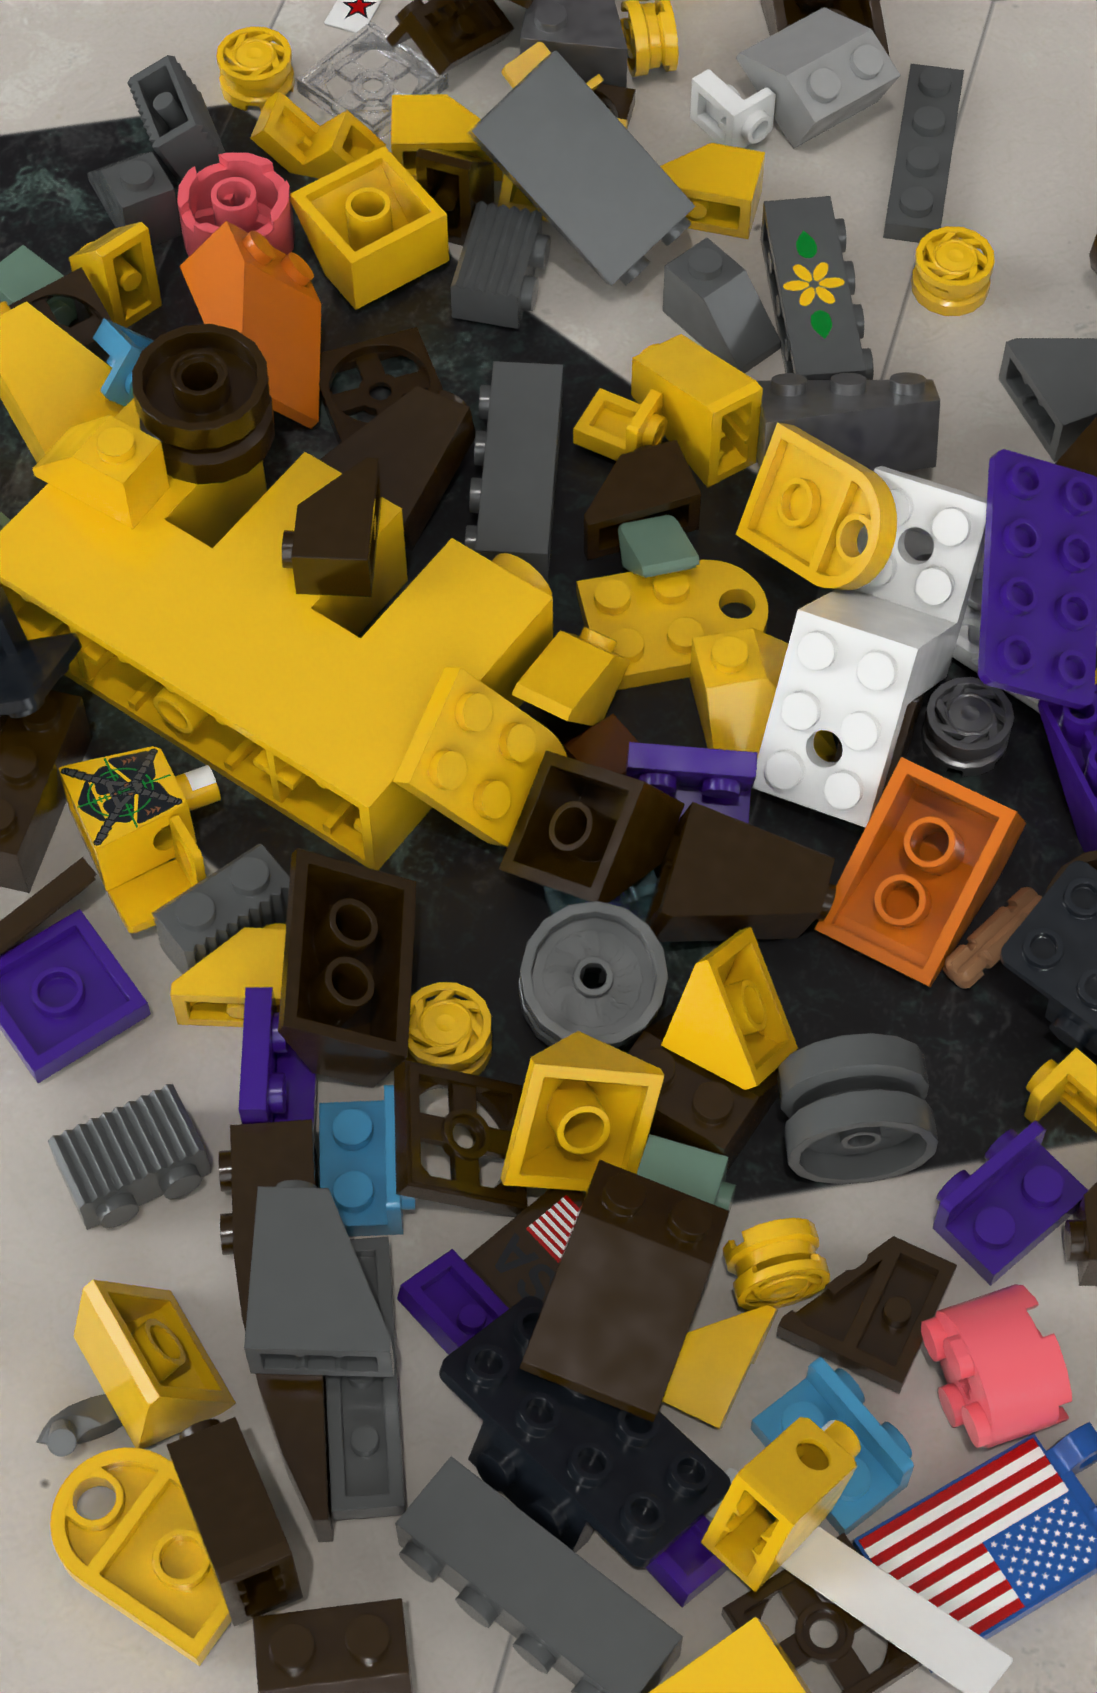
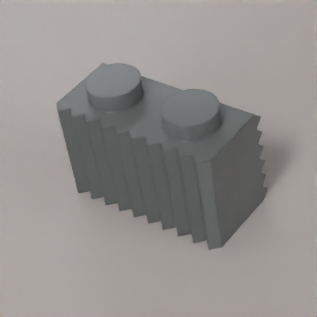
(175, 117)
(499, 265)
(241, 894)
(130, 1158)

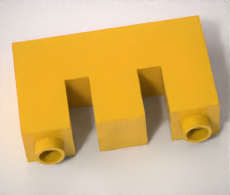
(265, 685)

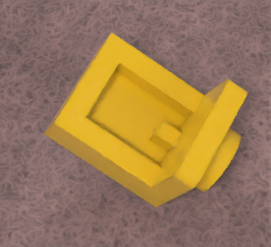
(619, 425)
(1070, 1082)

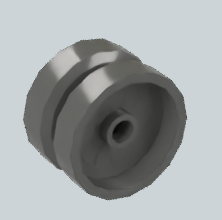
(599, 941)
(856, 1109)

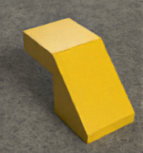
(304, 145)

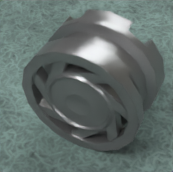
(965, 727)

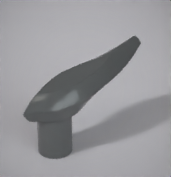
(79, 1424)

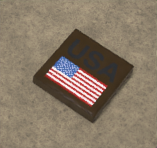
(528, 1249)

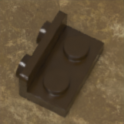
(451, 29)

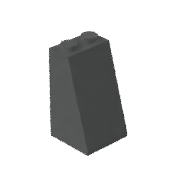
(583, 170)

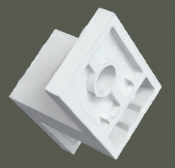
(870, 654)

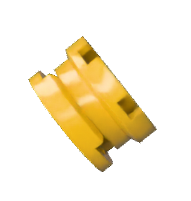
(650, 36)
(254, 66)
(951, 272)
(450, 1030)
(776, 1264)

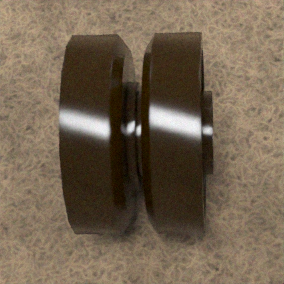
(205, 401)

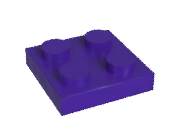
(64, 996)

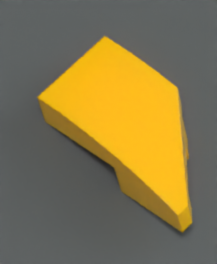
(716, 1363)

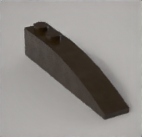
(293, 1403)

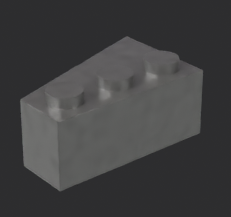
(583, 33)
(867, 420)

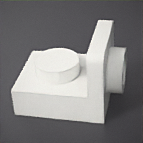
(726, 115)

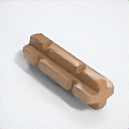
(985, 944)

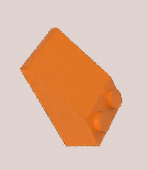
(271, 301)
(920, 871)

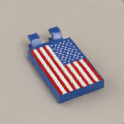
(997, 1535)

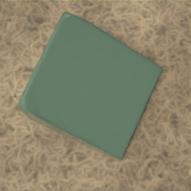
(656, 546)

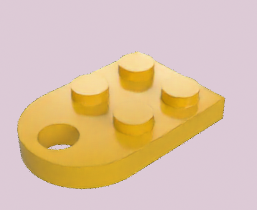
(811, 509)
(662, 613)
(475, 756)
(144, 1551)

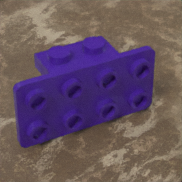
(1039, 581)

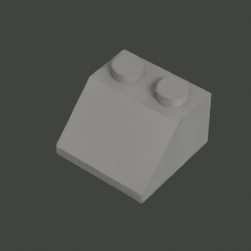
(820, 72)

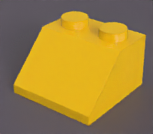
(372, 227)

